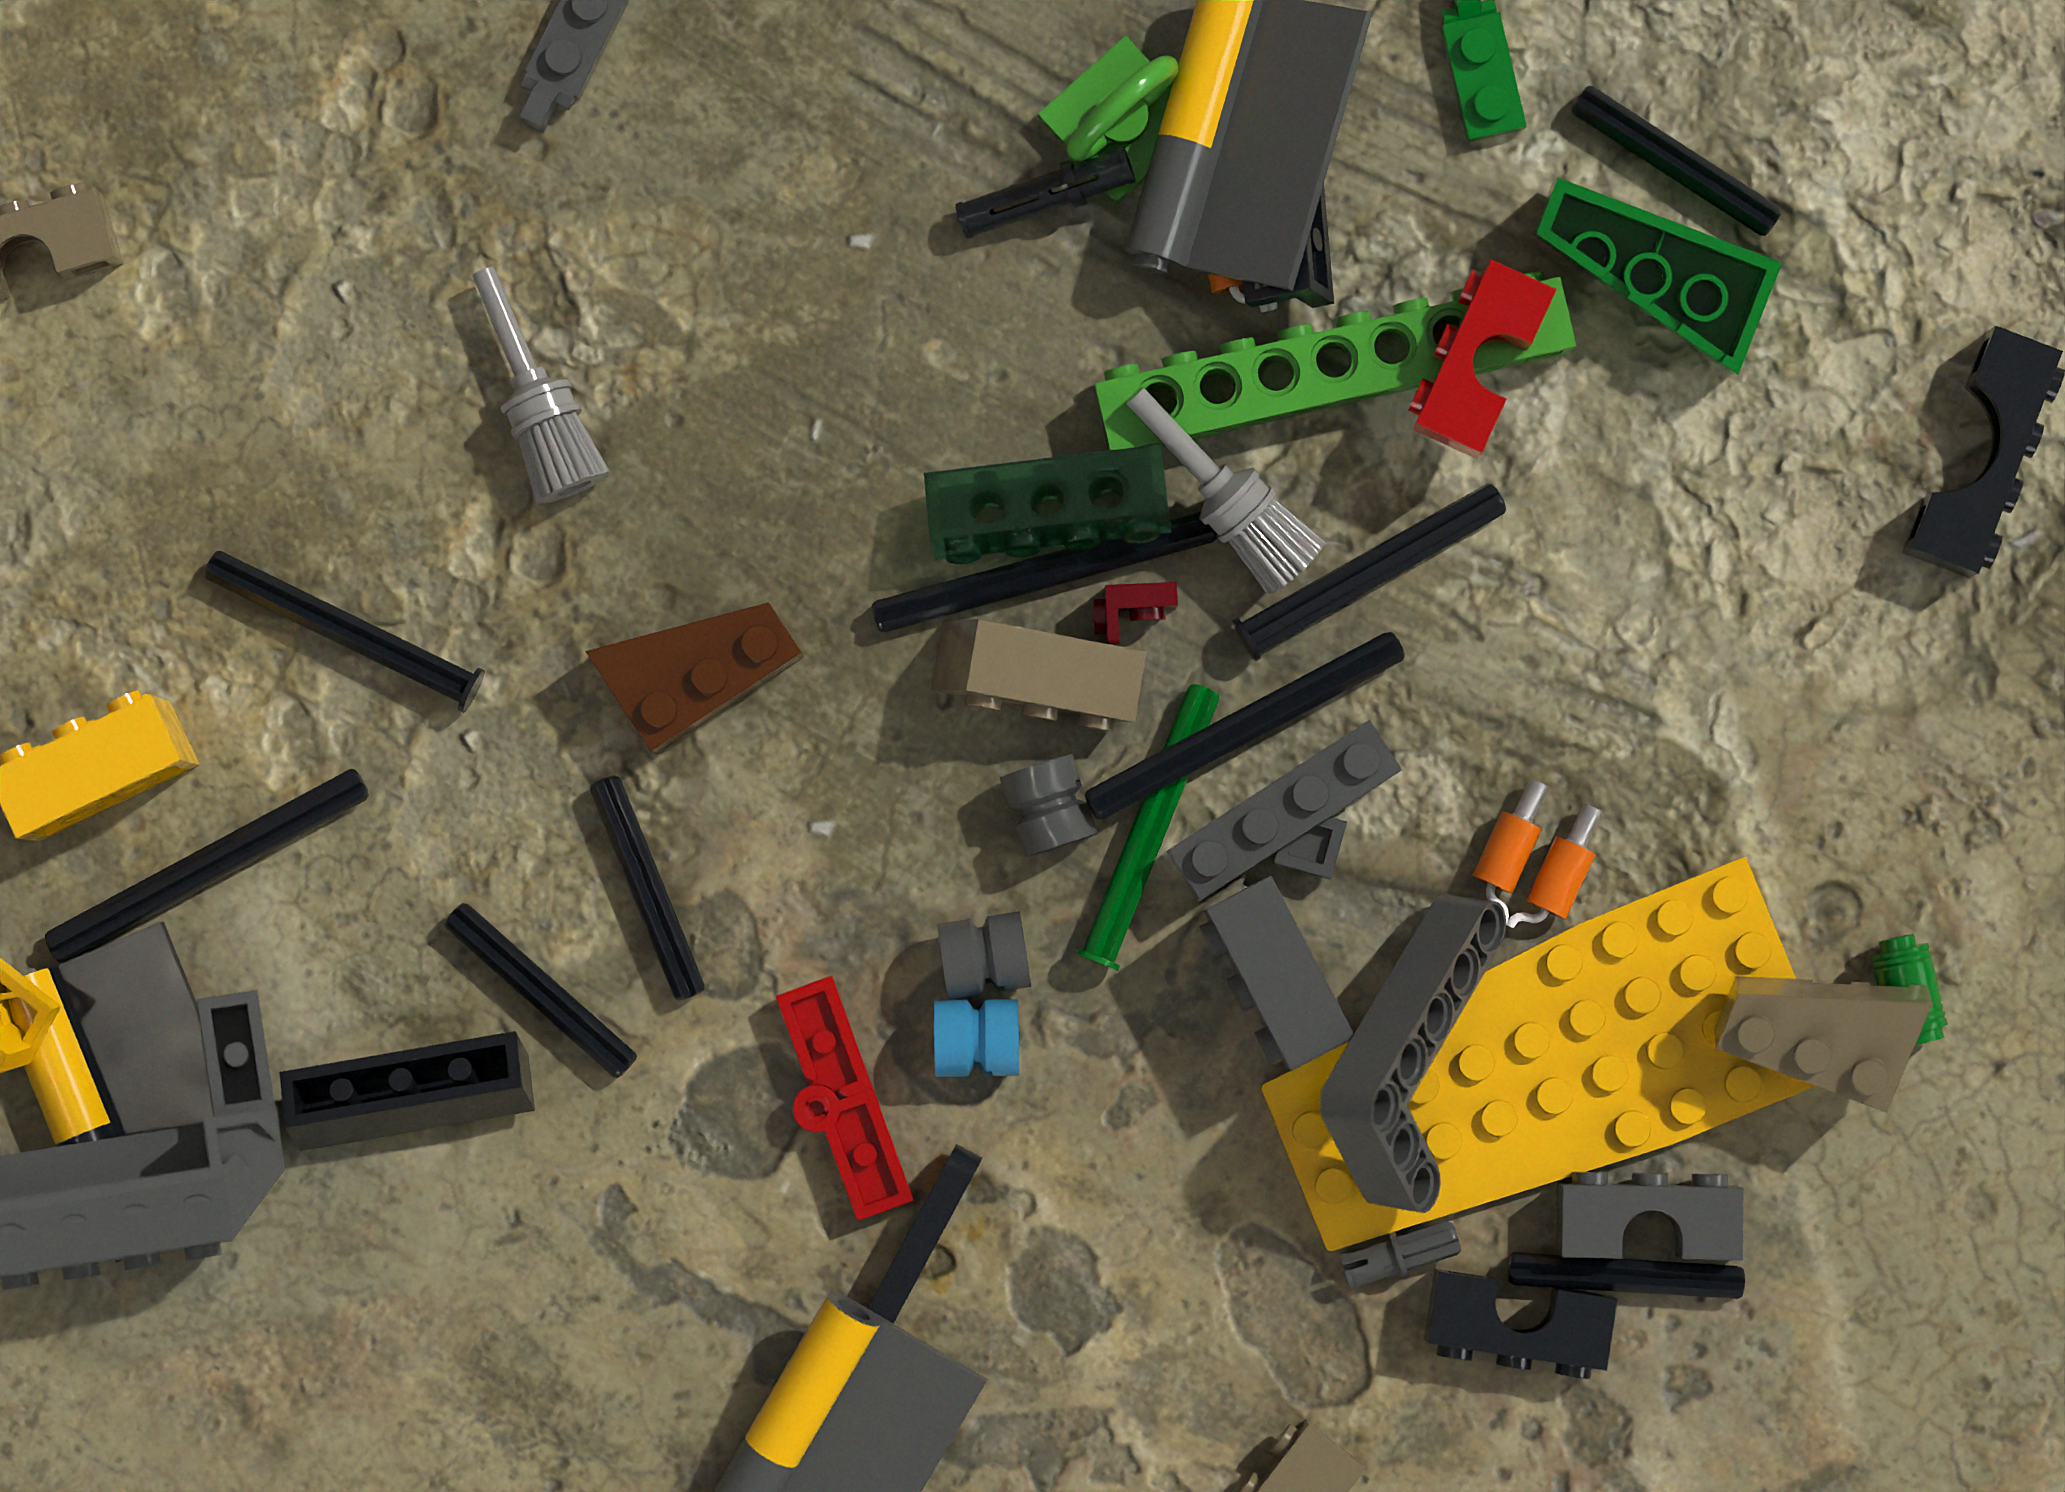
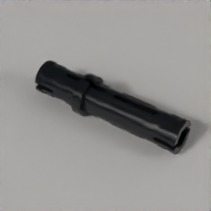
(1112, 171)

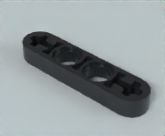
(925, 1233)

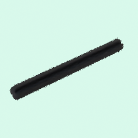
(1034, 575)
(1244, 725)
(206, 865)

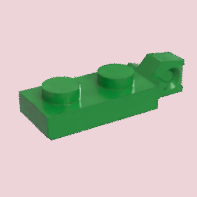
(1481, 70)

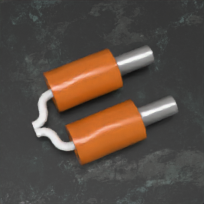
(1561, 871)

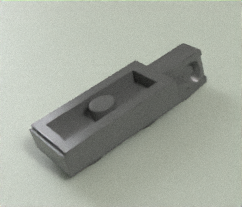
(567, 56)

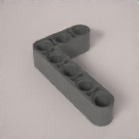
(1396, 1045)

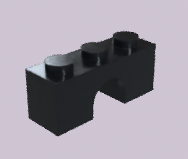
(1571, 1334)

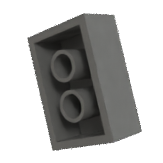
(1275, 975)

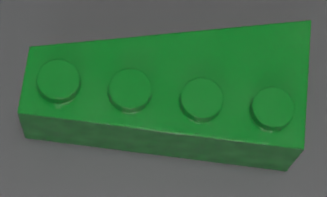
(1672, 273)

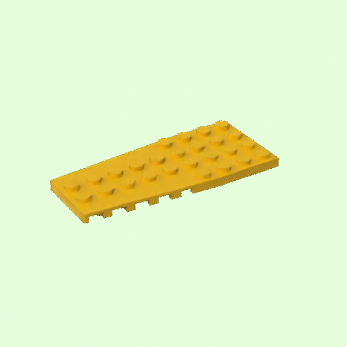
(1567, 1057)

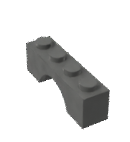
(1284, 810)

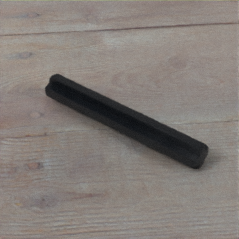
(1676, 160)
(647, 888)
(540, 990)
(1626, 1275)

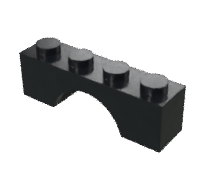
(2010, 383)

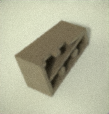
(1038, 671)
(1825, 1033)

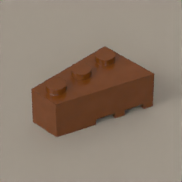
(694, 670)

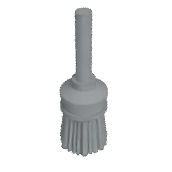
(541, 410)
(1237, 505)

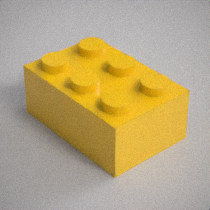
(92, 765)

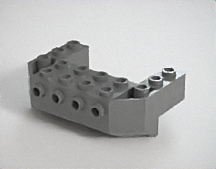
(157, 1187)

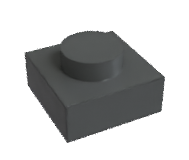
(1314, 850)

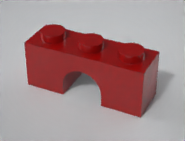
(1499, 308)

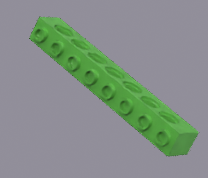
(1309, 387)

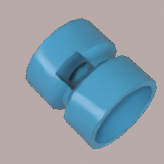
(976, 1038)

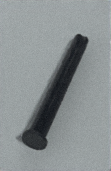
(1370, 569)
(345, 628)

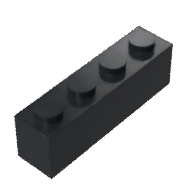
(407, 1091)

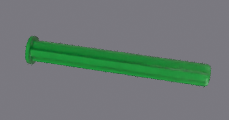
(1144, 840)

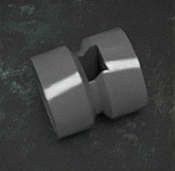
(1048, 805)
(983, 955)

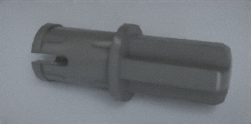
(1400, 1254)

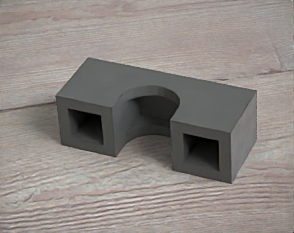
(1703, 1214)

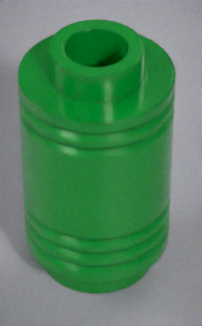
(1910, 963)

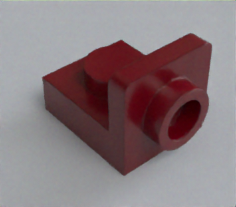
(1143, 600)

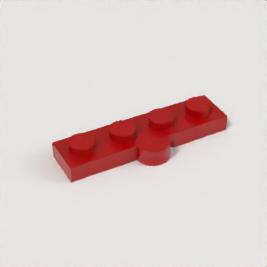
(842, 1099)

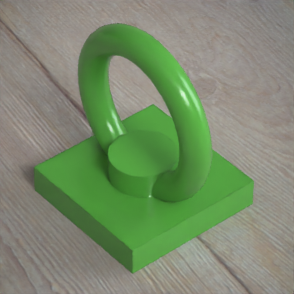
(1114, 107)

